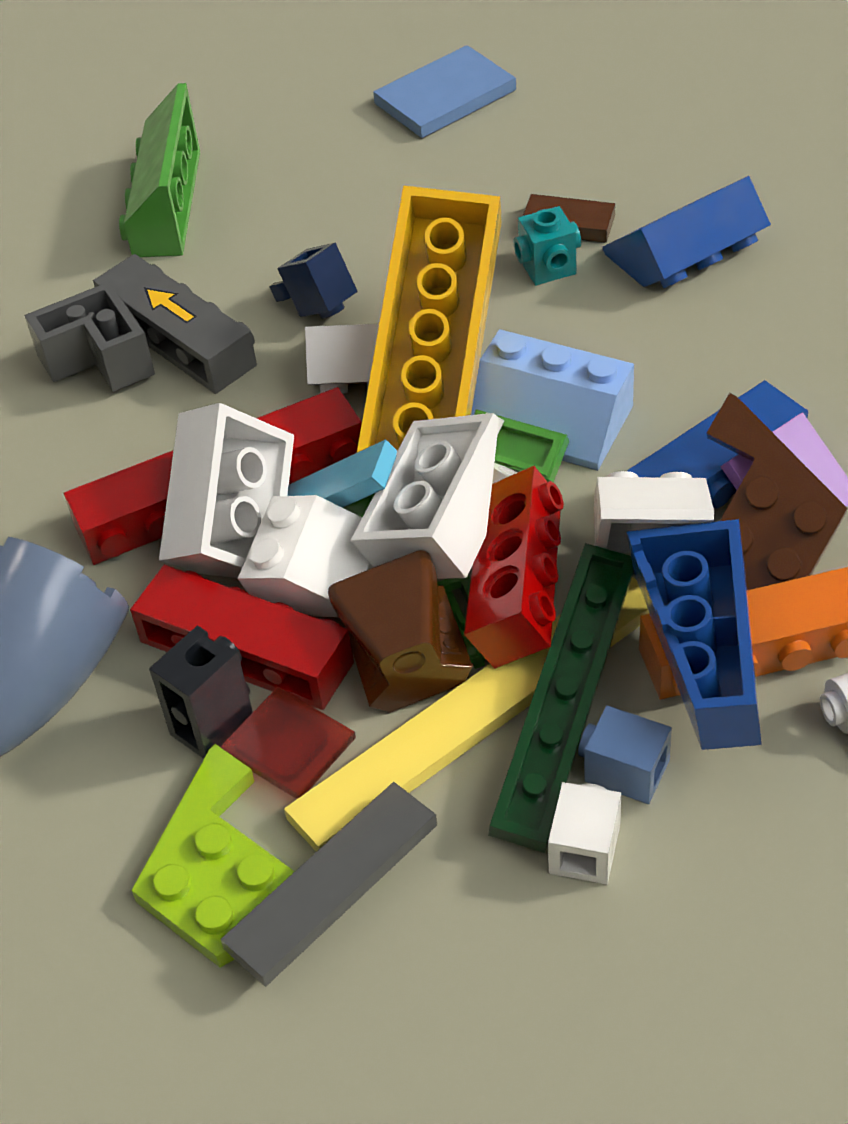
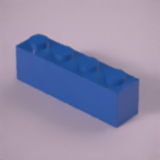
(703, 457)

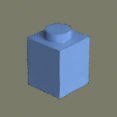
(626, 753)

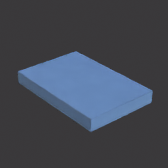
(444, 91)

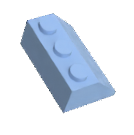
(557, 391)

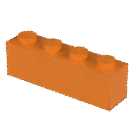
(789, 626)

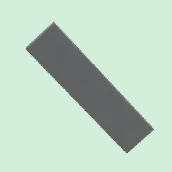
(328, 883)

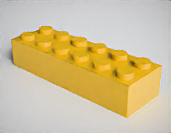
(432, 312)

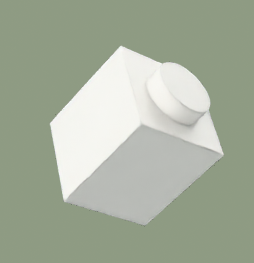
(584, 832)

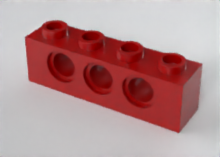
(516, 570)

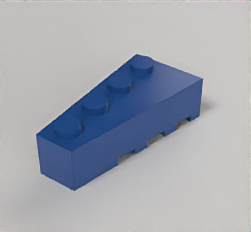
(701, 615)

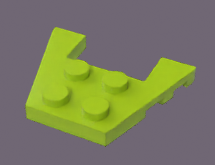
(203, 868)

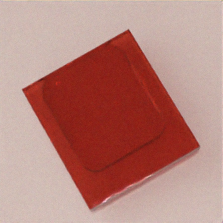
(289, 742)

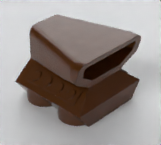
(401, 631)

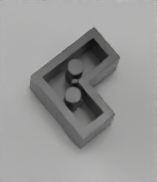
(91, 332)

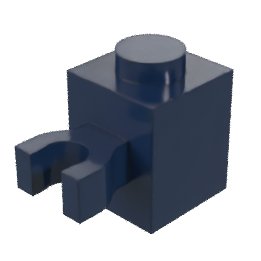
(315, 281)

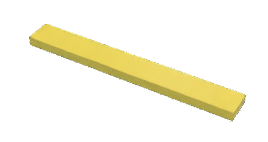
(433, 737)

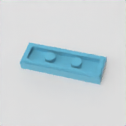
(351, 477)

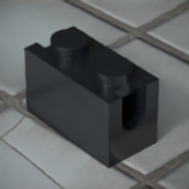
(202, 690)

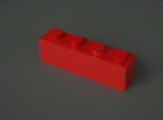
(274, 640)

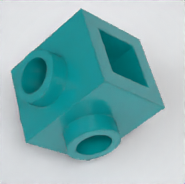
(543, 237)

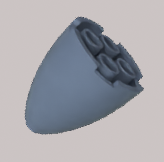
(50, 635)

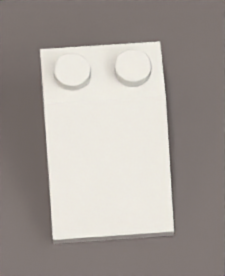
(435, 495)

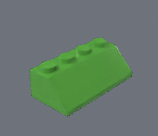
(162, 179)

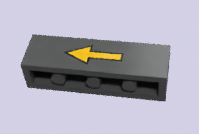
(183, 325)

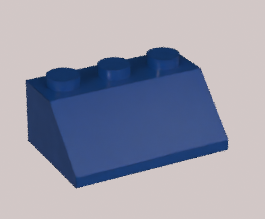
(691, 235)

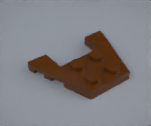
(780, 504)

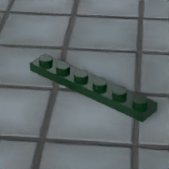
(562, 699)

